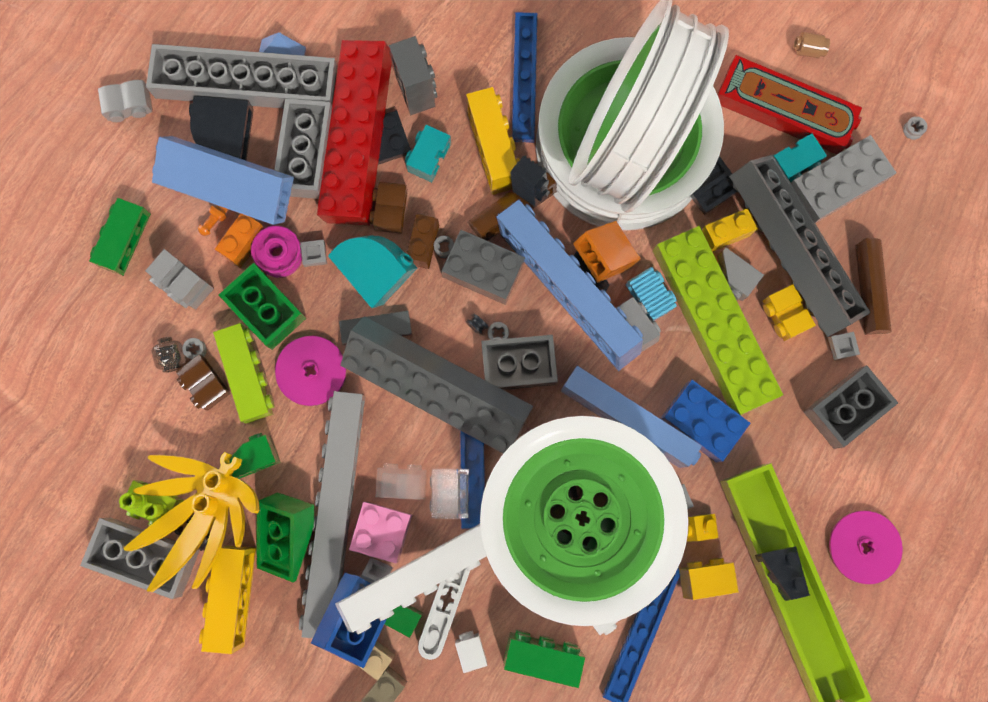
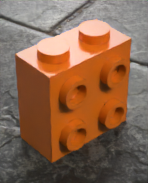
(606, 251)

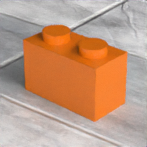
(238, 240)

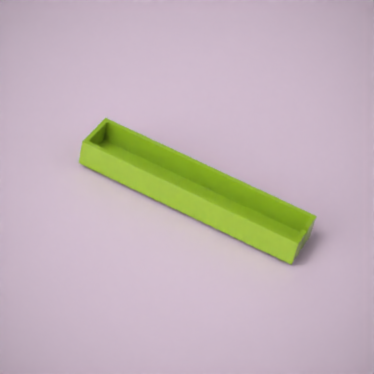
(806, 622)

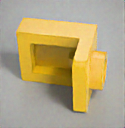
(702, 528)

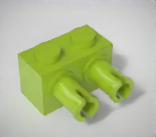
(146, 506)

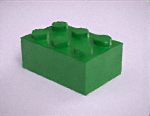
(262, 306)
(544, 658)

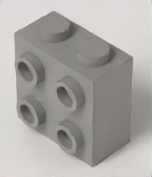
(637, 316)

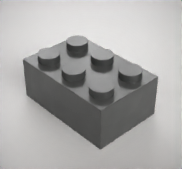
(414, 75)
(483, 267)
(520, 362)
(850, 407)

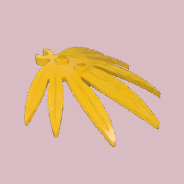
(215, 494)

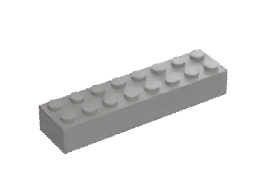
(239, 75)

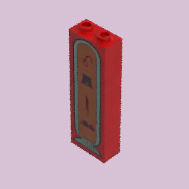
(789, 105)

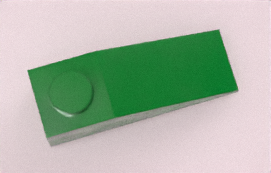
(255, 455)

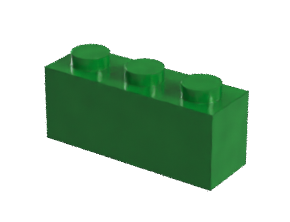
(119, 236)

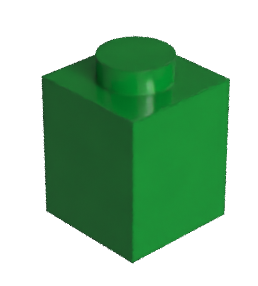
(404, 620)

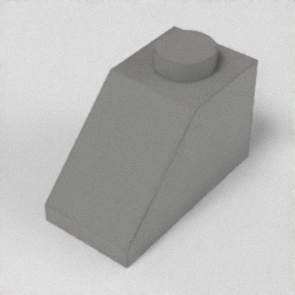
(739, 274)

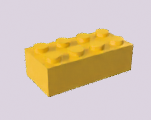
(492, 138)
(228, 600)

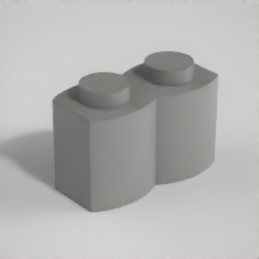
(125, 100)

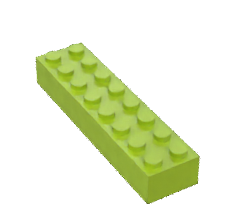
(717, 321)

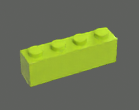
(243, 373)

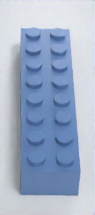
(570, 285)

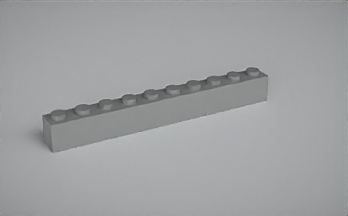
(334, 508)

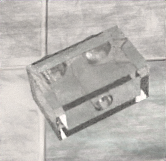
(401, 483)
(449, 493)

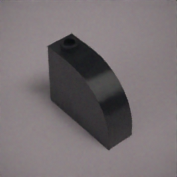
(222, 124)

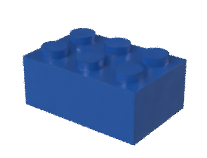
(705, 420)
(333, 634)

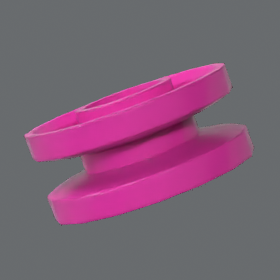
(267, 241)

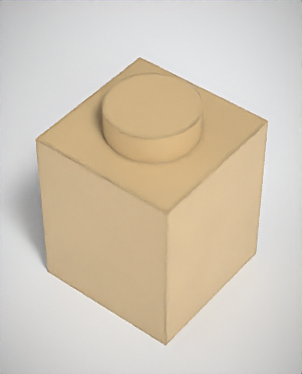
(378, 661)

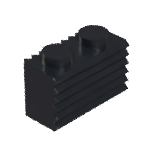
(530, 181)

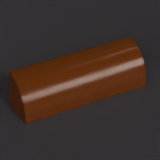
(486, 224)
(873, 286)

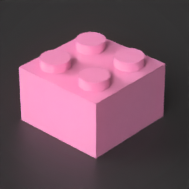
(380, 532)

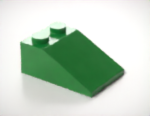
(283, 534)

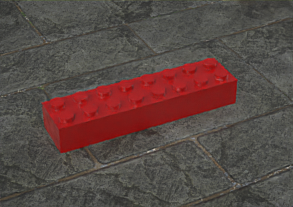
(355, 133)

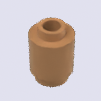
(811, 45)

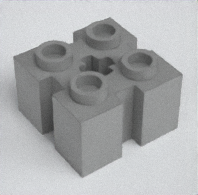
(178, 281)

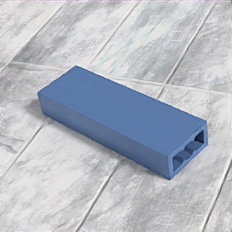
(222, 179)
(616, 407)

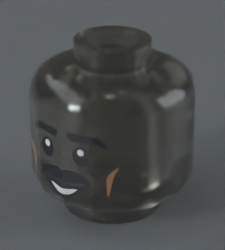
(168, 355)

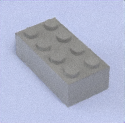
(304, 145)
(843, 178)
(135, 567)

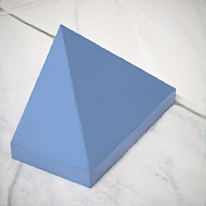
(281, 44)

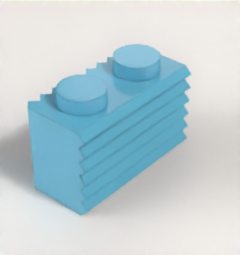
(652, 293)

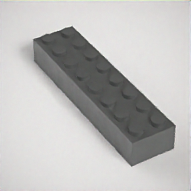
(799, 244)
(435, 385)

